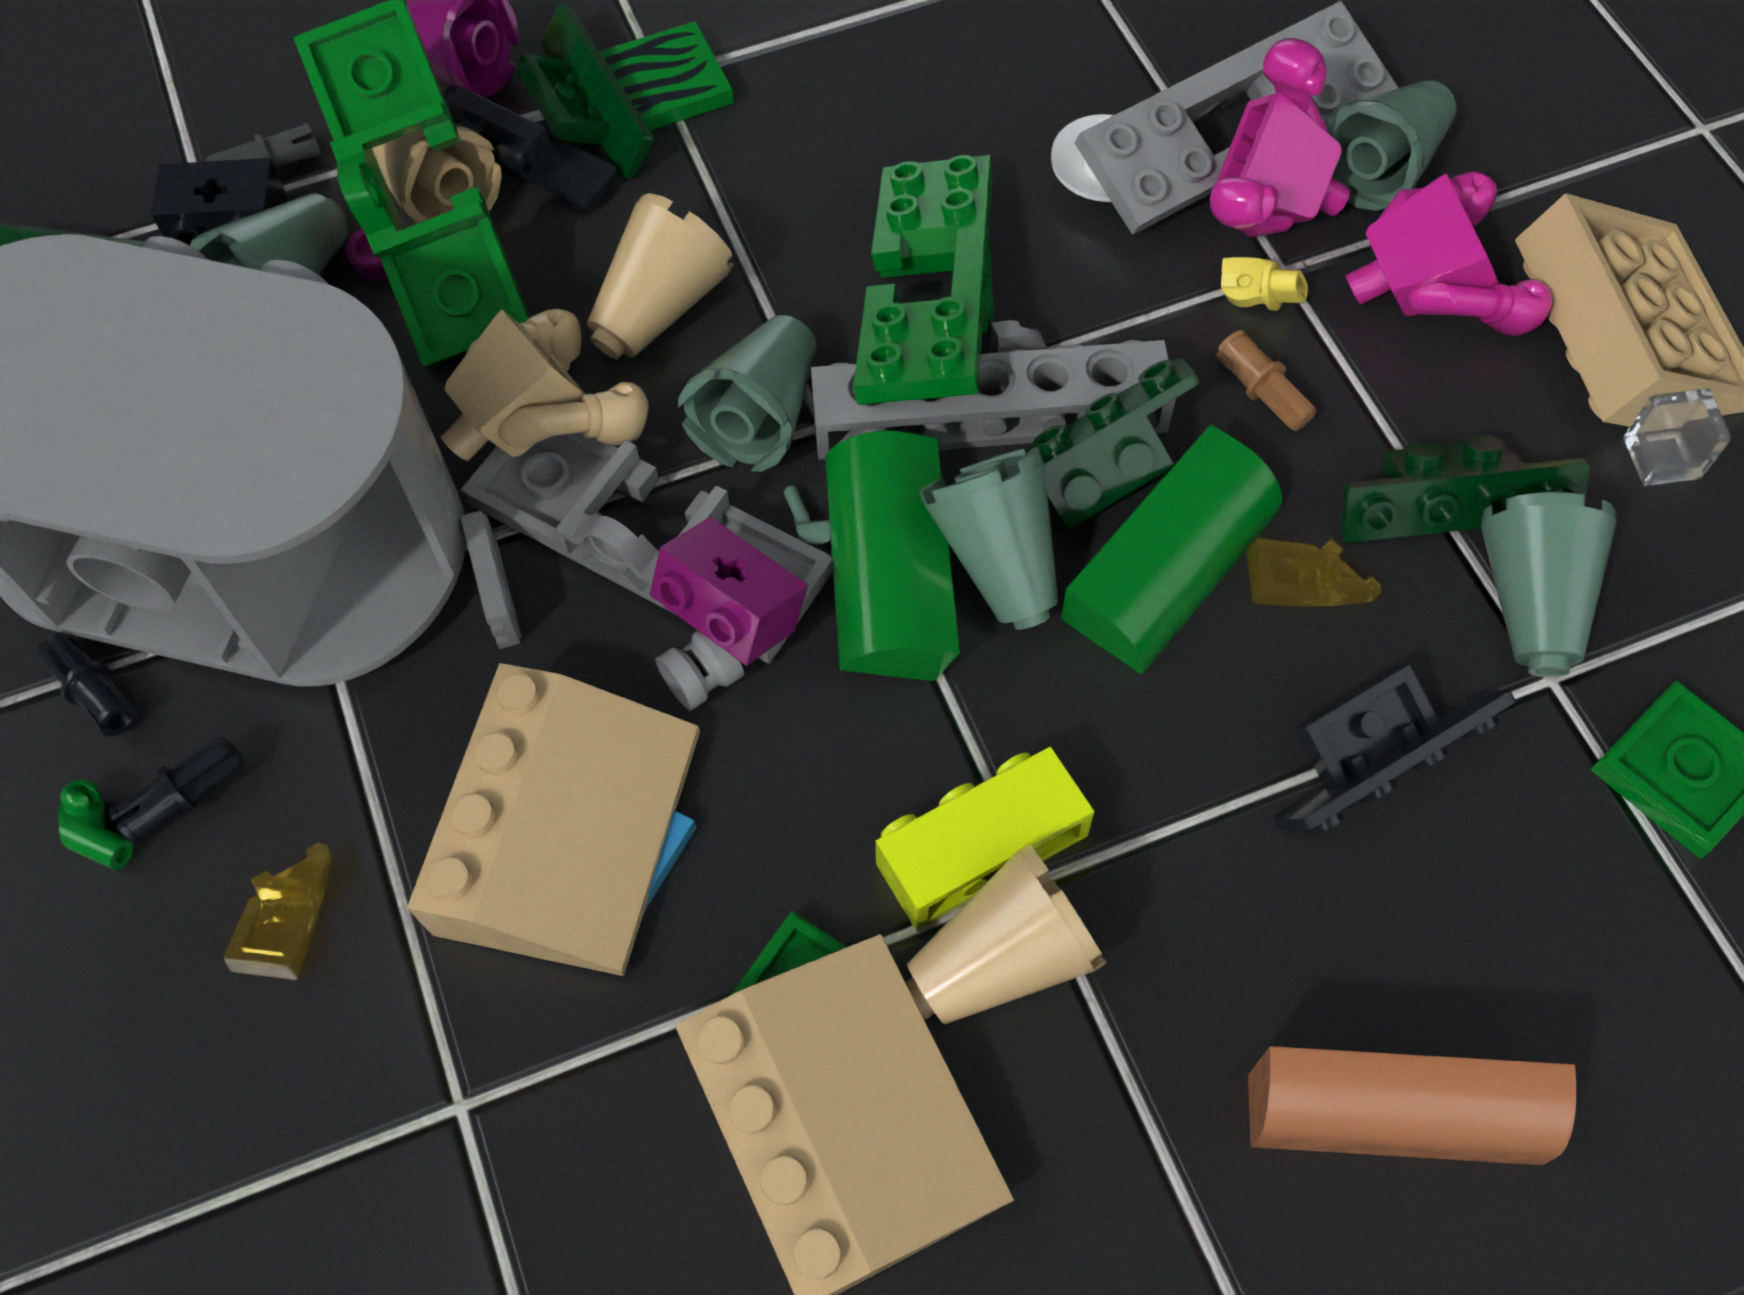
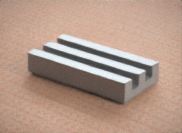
(491, 579)

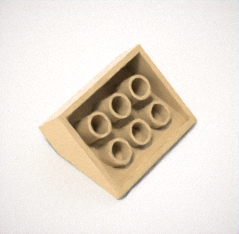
(1632, 308)
(555, 822)
(842, 1117)

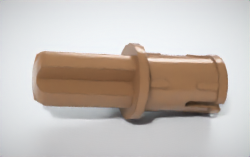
(1265, 380)

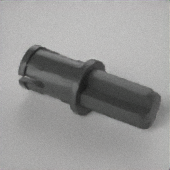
(282, 148)

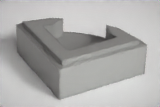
(1010, 335)

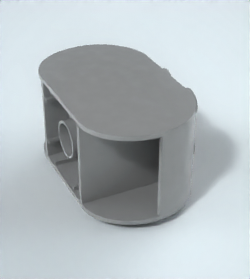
(214, 463)

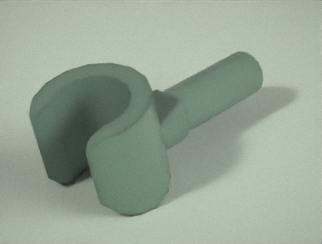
(811, 532)

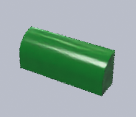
(1173, 550)
(889, 558)

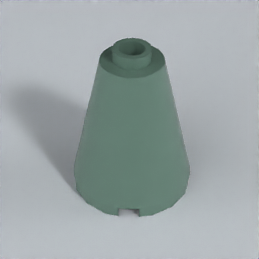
(1390, 140)
(298, 231)
(751, 395)
(1001, 533)
(1548, 574)

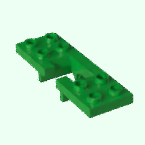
(378, 88)
(928, 222)

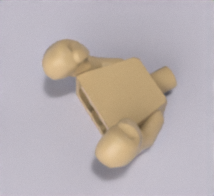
(520, 393)

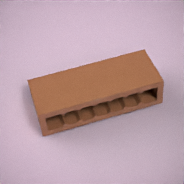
(1411, 1105)

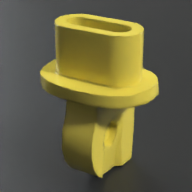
(1261, 281)

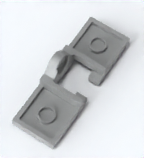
(1156, 158)
(566, 480)

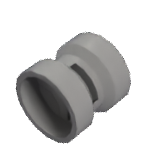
(697, 670)

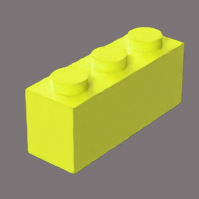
(956, 848)

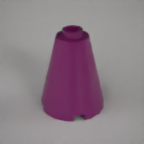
(468, 41)

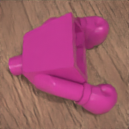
(1281, 151)
(1438, 263)

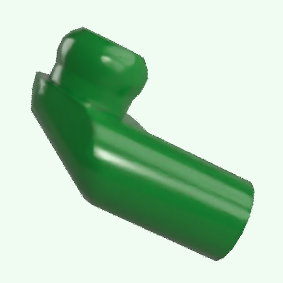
(85, 829)

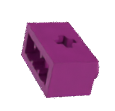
(728, 590)

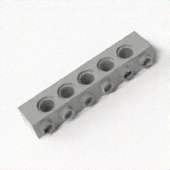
(1015, 412)

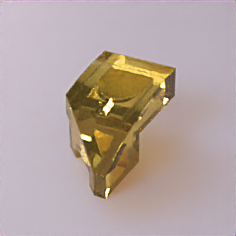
(1304, 575)
(280, 919)

